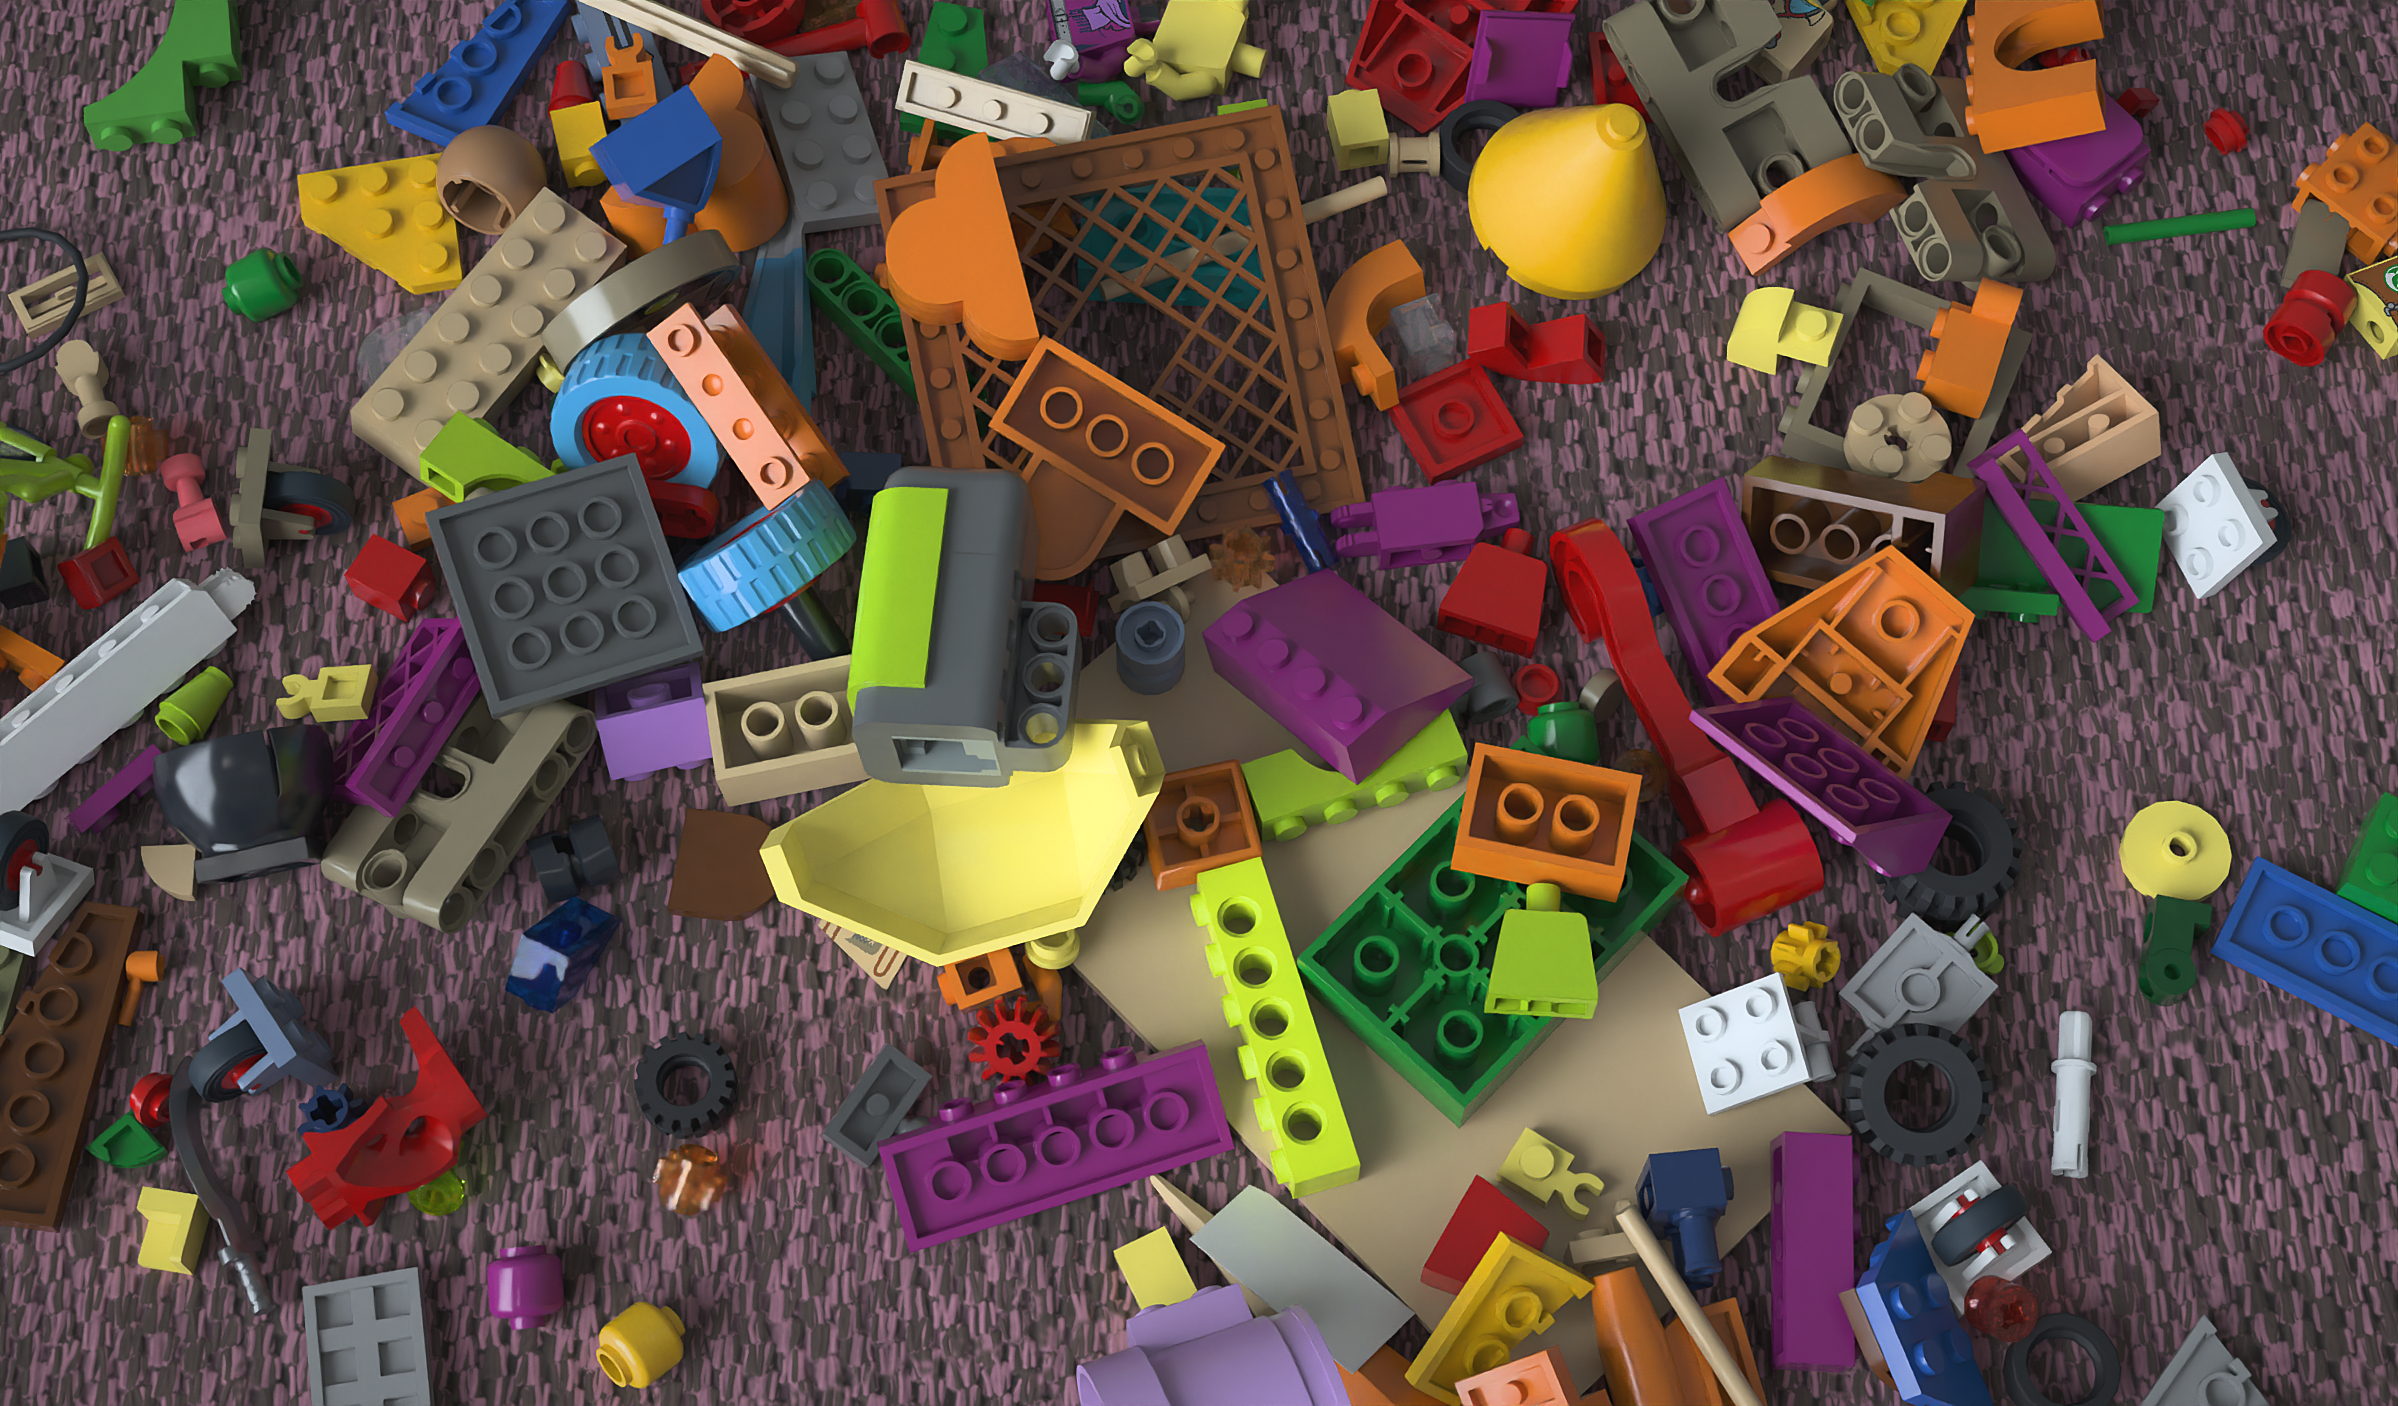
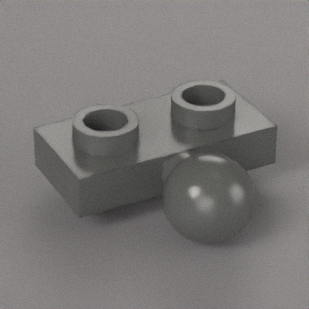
(878, 1106)

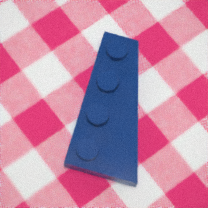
(482, 72)

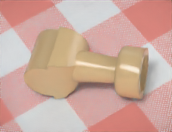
(85, 376)

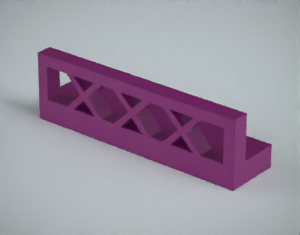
(2037, 544)

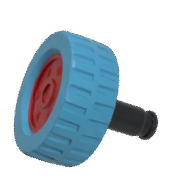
(627, 402)
(771, 565)

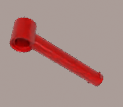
(877, 26)

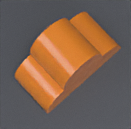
(748, 194)
(959, 259)

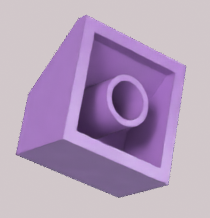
(653, 722)

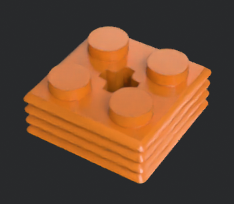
(1221, 802)

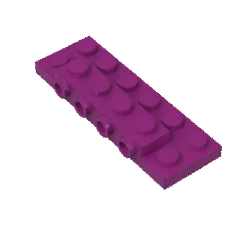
(1054, 1141)

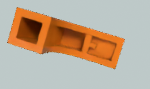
(1812, 204)
(1361, 309)

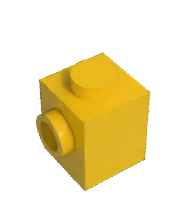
(575, 132)

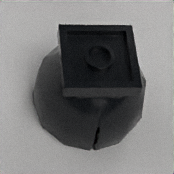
(248, 801)

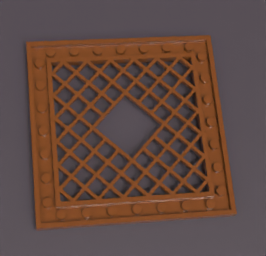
(1158, 156)

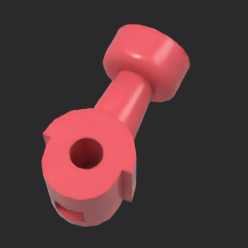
(198, 518)

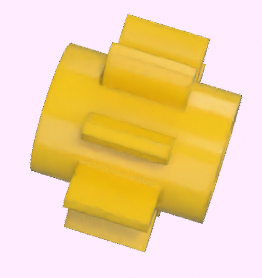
(1805, 955)

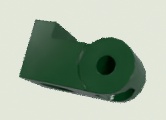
(2166, 951)

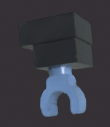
(21, 575)

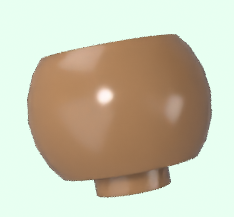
(489, 177)

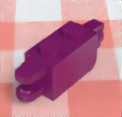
(1424, 523)

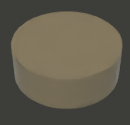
(1602, 694)

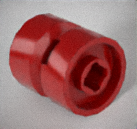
(2310, 317)

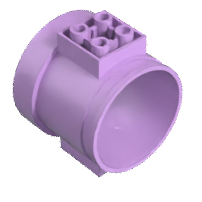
(1215, 1356)

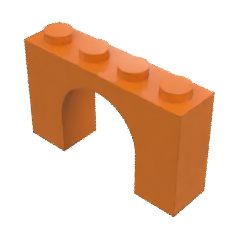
(2032, 106)

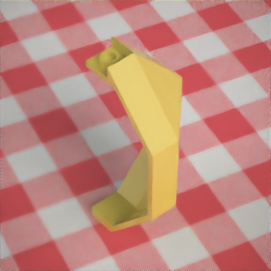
(972, 866)

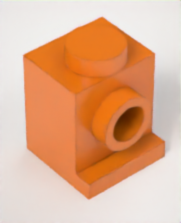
(1003, 980)

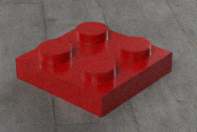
(1454, 421)

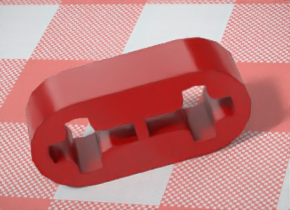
(674, 508)

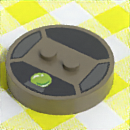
(644, 294)

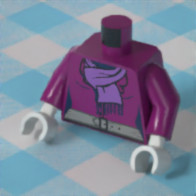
(1094, 37)

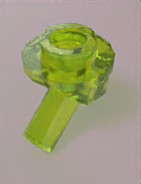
(444, 1192)

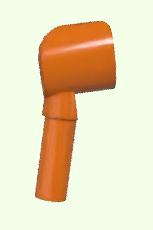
(140, 968)

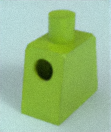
(1543, 961)

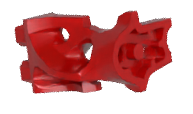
(372, 1157)

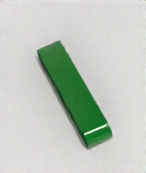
(870, 332)

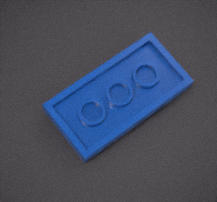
(2314, 947)

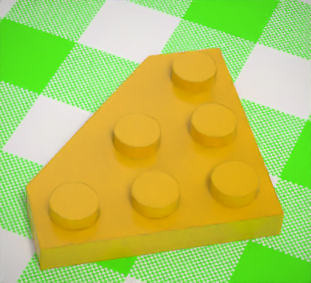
(1906, 30)
(388, 220)

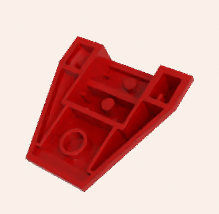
(1424, 52)

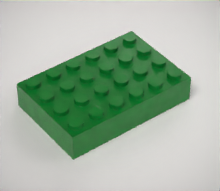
(1419, 952)

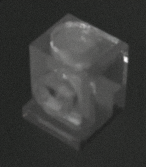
(1421, 337)

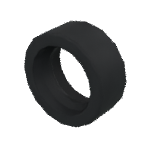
(1465, 118)
(2072, 1328)

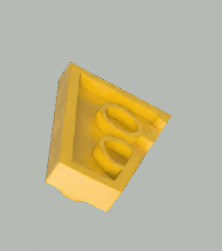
(1496, 1309)

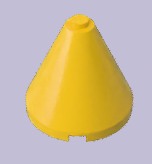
(1570, 199)

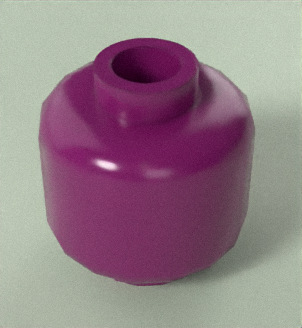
(525, 1286)

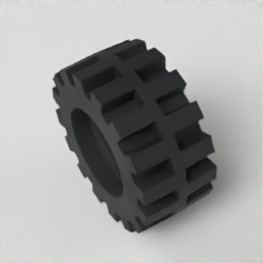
(693, 1118)

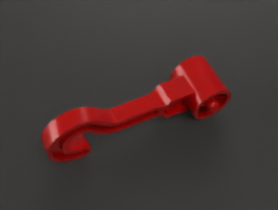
(1737, 855)

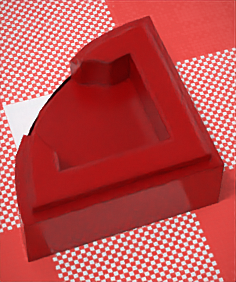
(2138, 101)

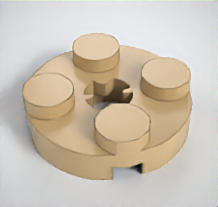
(1901, 416)

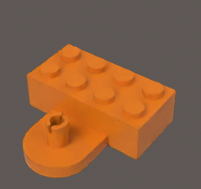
(1097, 455)

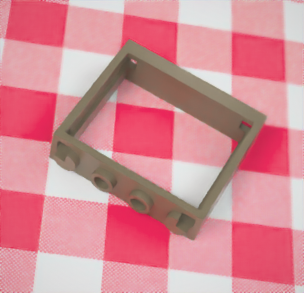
(1916, 307)

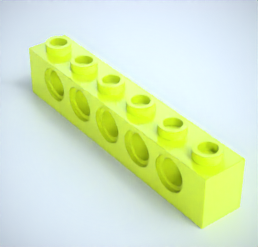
(1245, 893)

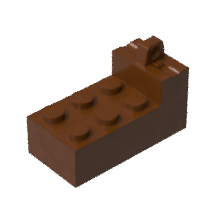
(1824, 520)

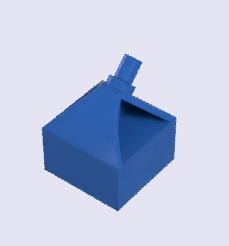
(664, 160)

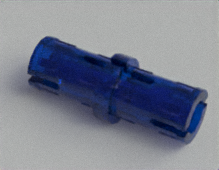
(1300, 521)

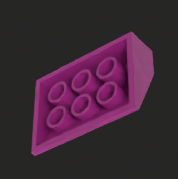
(1334, 670)
(1830, 780)

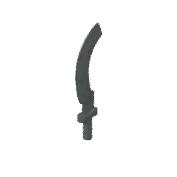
(240, 1249)

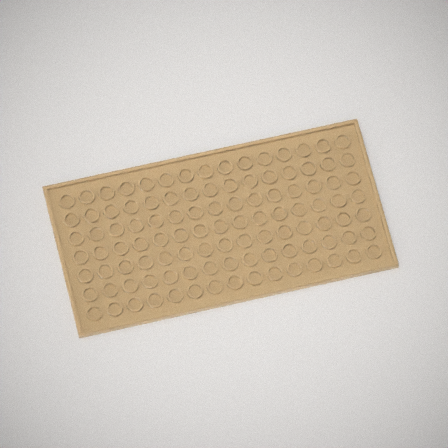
(1594, 1087)

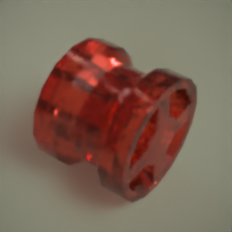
(1987, 1313)

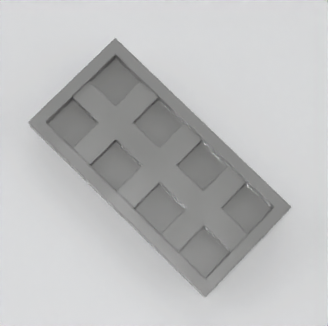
(823, 144)
(369, 1341)

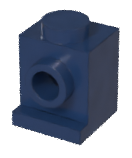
(868, 477)

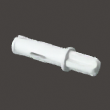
(2072, 1095)

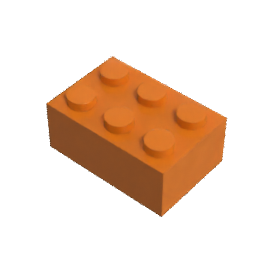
(1546, 822)

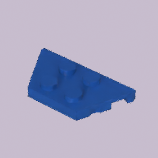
(1917, 1323)

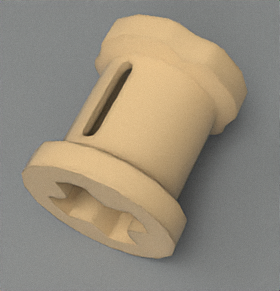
(1413, 154)

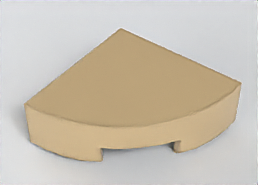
(173, 869)

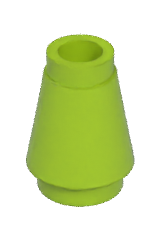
(193, 707)

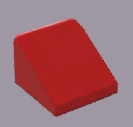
(98, 573)

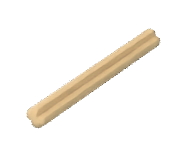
(703, 38)

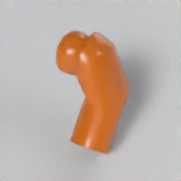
(1048, 989)

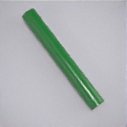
(2179, 226)

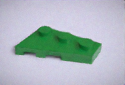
(954, 43)

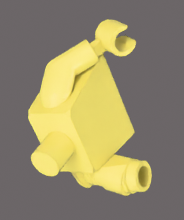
(1197, 49)

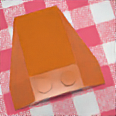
(1858, 654)

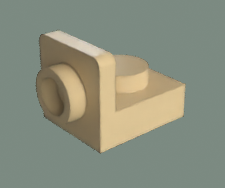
(1598, 1252)

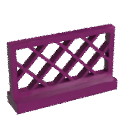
(407, 719)

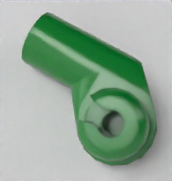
(1115, 98)

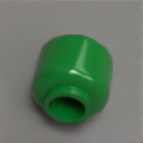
(262, 284)
(1565, 732)

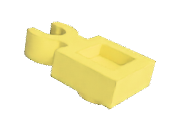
(335, 696)
(1540, 1171)

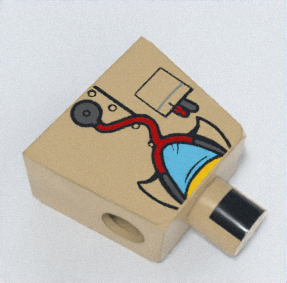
(1800, 41)

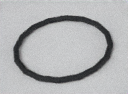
(77, 307)

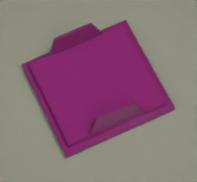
(1521, 58)

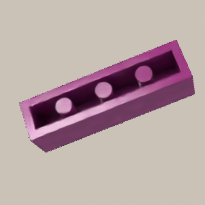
(1813, 1251)

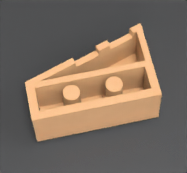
(2089, 434)

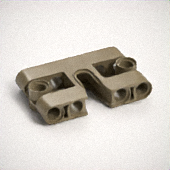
(1716, 141)
(1973, 210)
(450, 852)

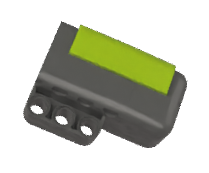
(953, 638)

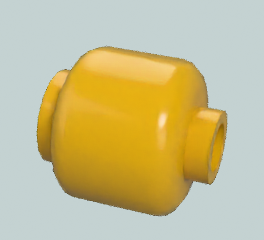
(641, 1345)

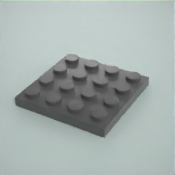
(563, 585)

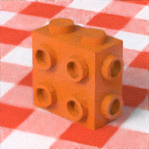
(2360, 186)

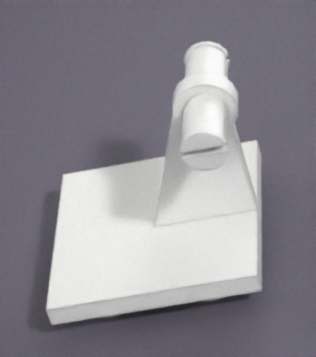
(1754, 1044)

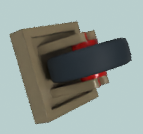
(282, 501)

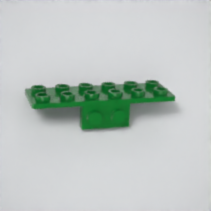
(2014, 584)

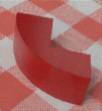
(1550, 351)

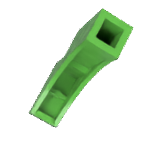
(160, 99)

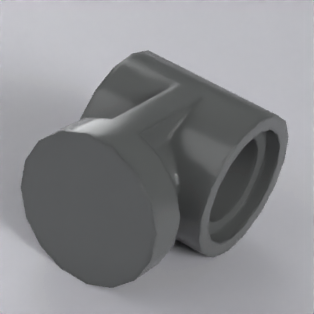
(1490, 695)

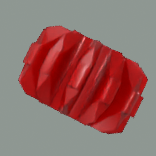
(1023, 1024)

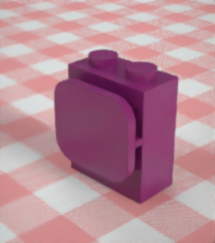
(2085, 170)

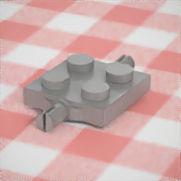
(1920, 980)

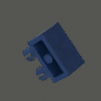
(1682, 1202)

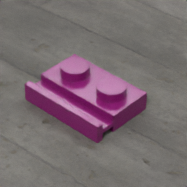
(100, 807)

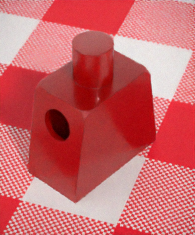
(1497, 595)
(1471, 1233)

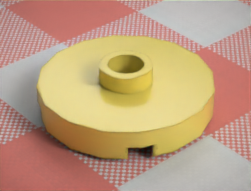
(2154, 867)

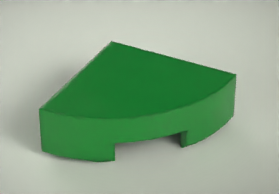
(127, 1144)

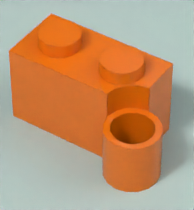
(1968, 349)

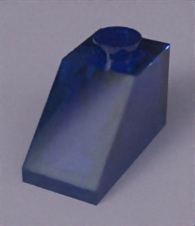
(559, 954)

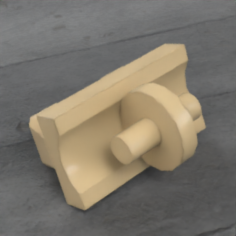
(1174, 568)

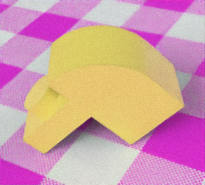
(1777, 326)

